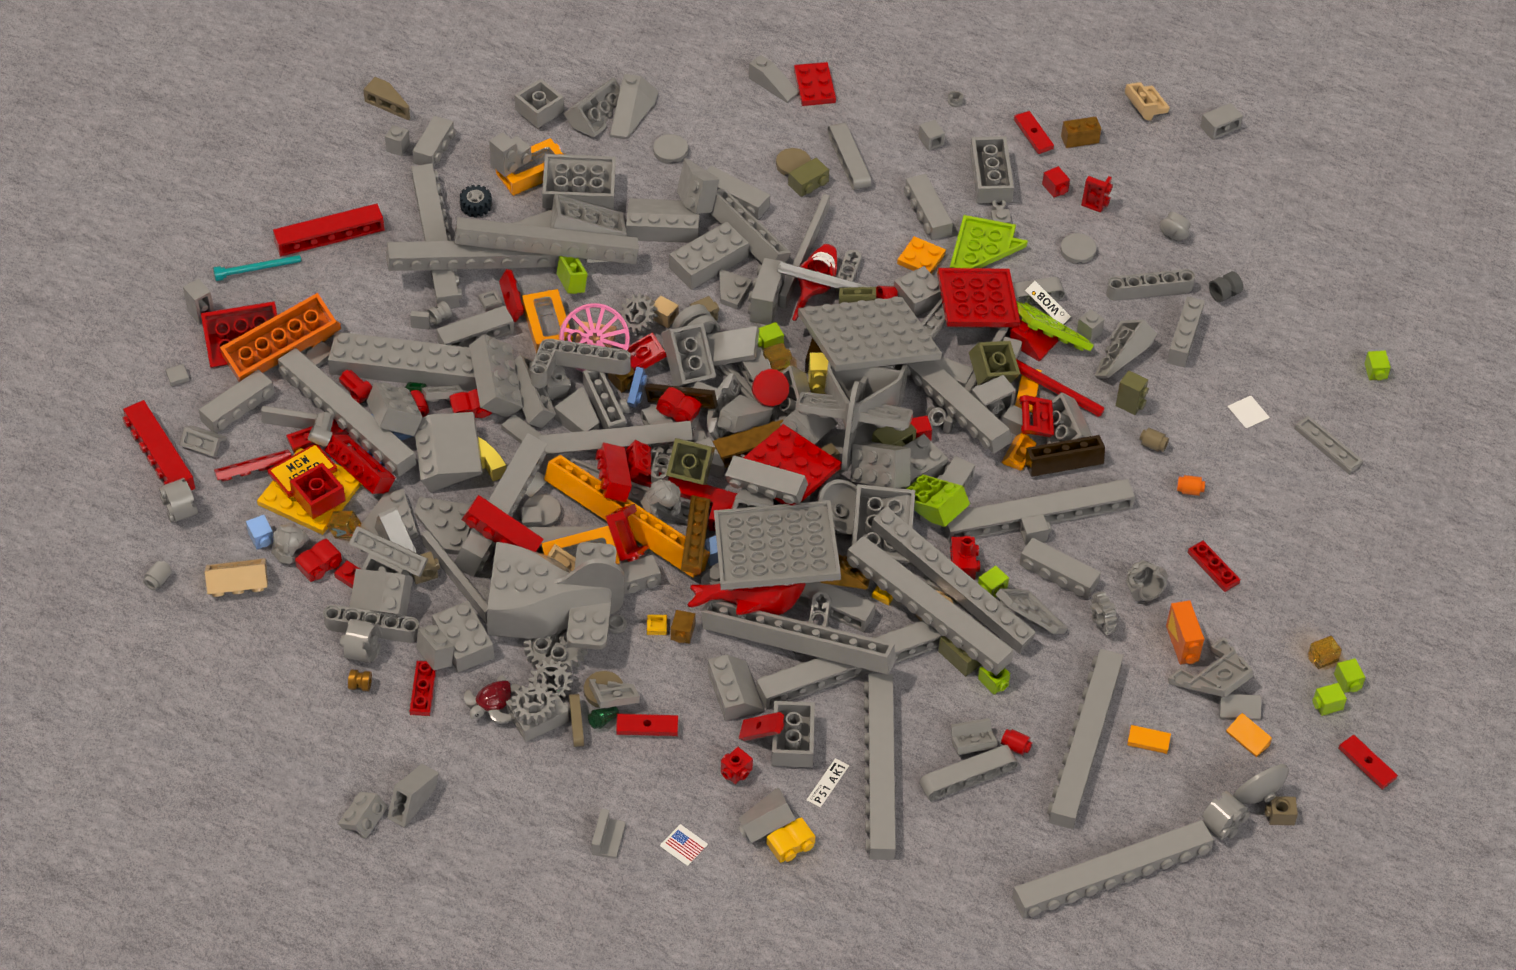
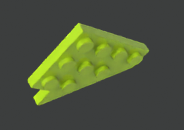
(984, 242)
(1039, 320)

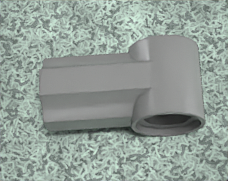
(321, 431)

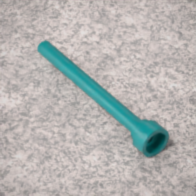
(221, 273)

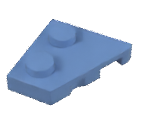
(638, 383)

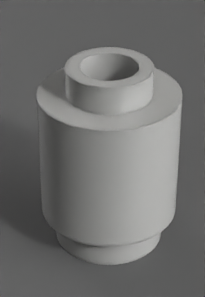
(157, 575)

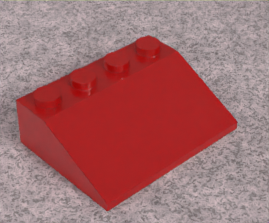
(228, 324)

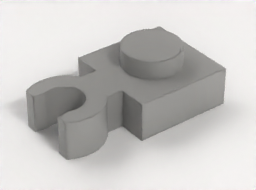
(999, 213)

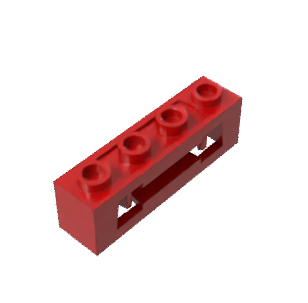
(360, 464)

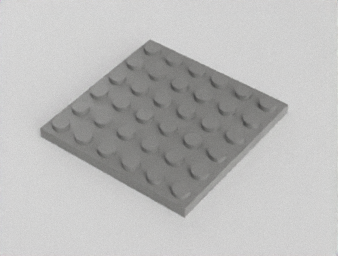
(869, 334)
(776, 545)

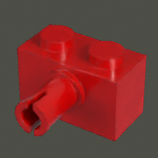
(964, 553)

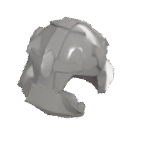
(664, 493)
(287, 540)
(1146, 580)

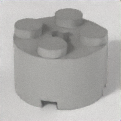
(178, 500)
(361, 641)
(1225, 816)

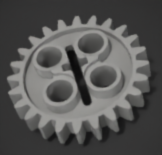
(554, 646)

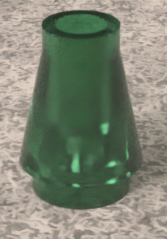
(600, 717)

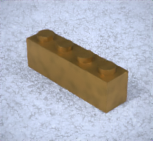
(743, 441)

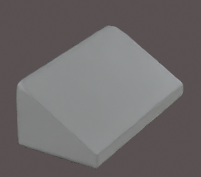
(1235, 704)

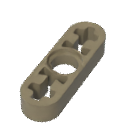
(576, 720)

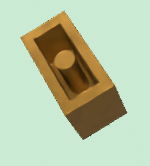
(1081, 132)

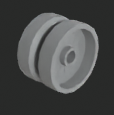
(694, 315)

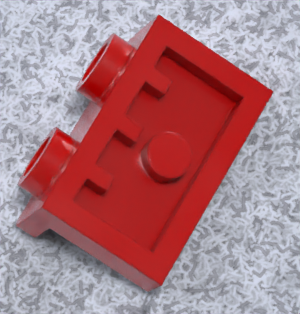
(1097, 193)
(638, 459)

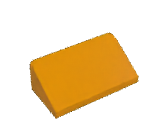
(1016, 454)
(1249, 735)

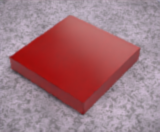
(646, 352)

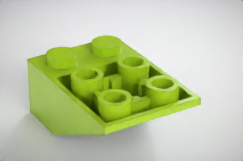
(938, 499)

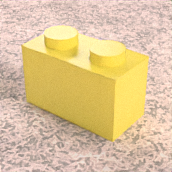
(817, 372)

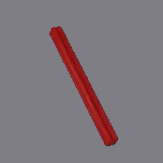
(1058, 388)

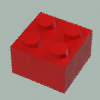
(317, 490)

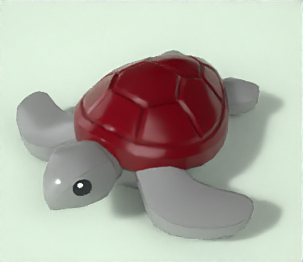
(491, 700)

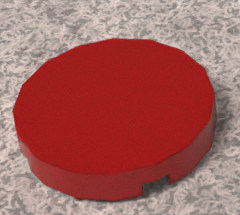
(770, 387)

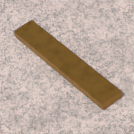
(695, 535)

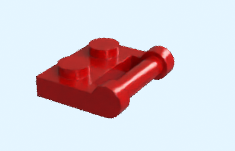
(1042, 416)

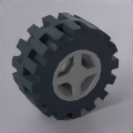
(475, 201)

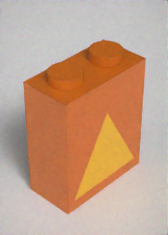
(1185, 632)

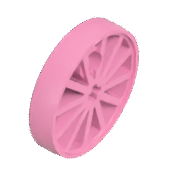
(599, 333)

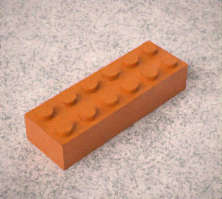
(265, 344)

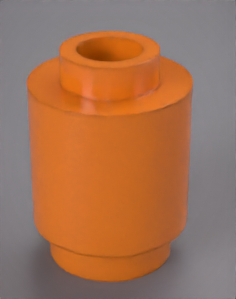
(1190, 485)

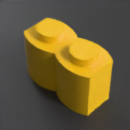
(791, 840)

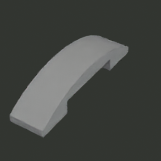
(726, 391)

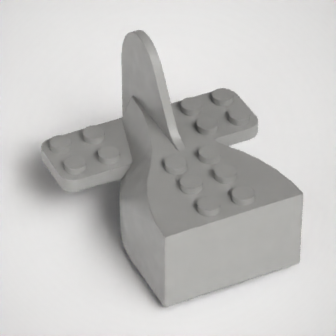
(861, 397)
(541, 596)

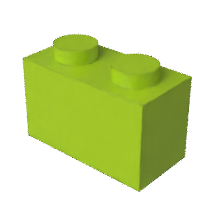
(572, 274)

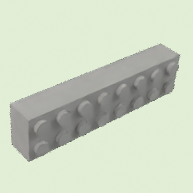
(402, 360)
(505, 497)

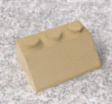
(236, 577)

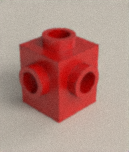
(736, 765)

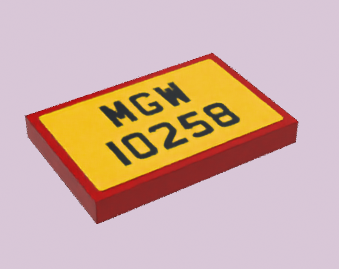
(297, 465)

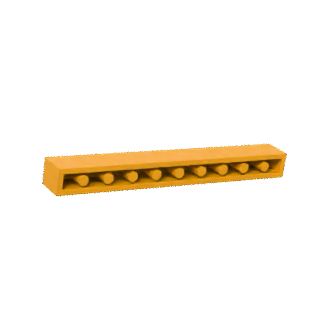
(645, 527)

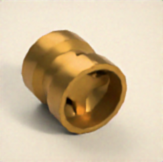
(359, 680)

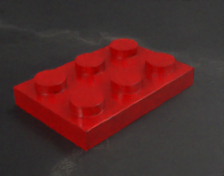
(814, 84)

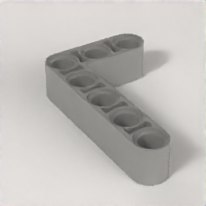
(576, 355)

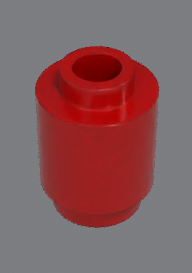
(420, 402)
(1017, 741)

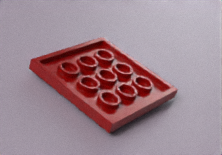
(978, 297)
(795, 454)

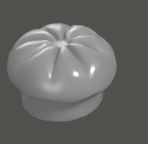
(1175, 226)

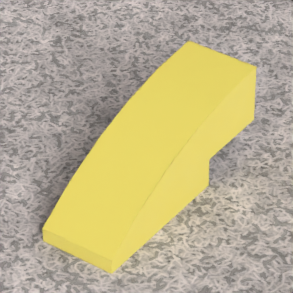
(491, 460)

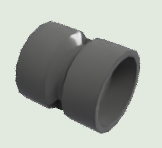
(1225, 287)

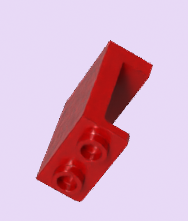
(623, 535)

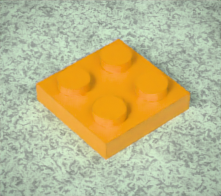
(920, 254)

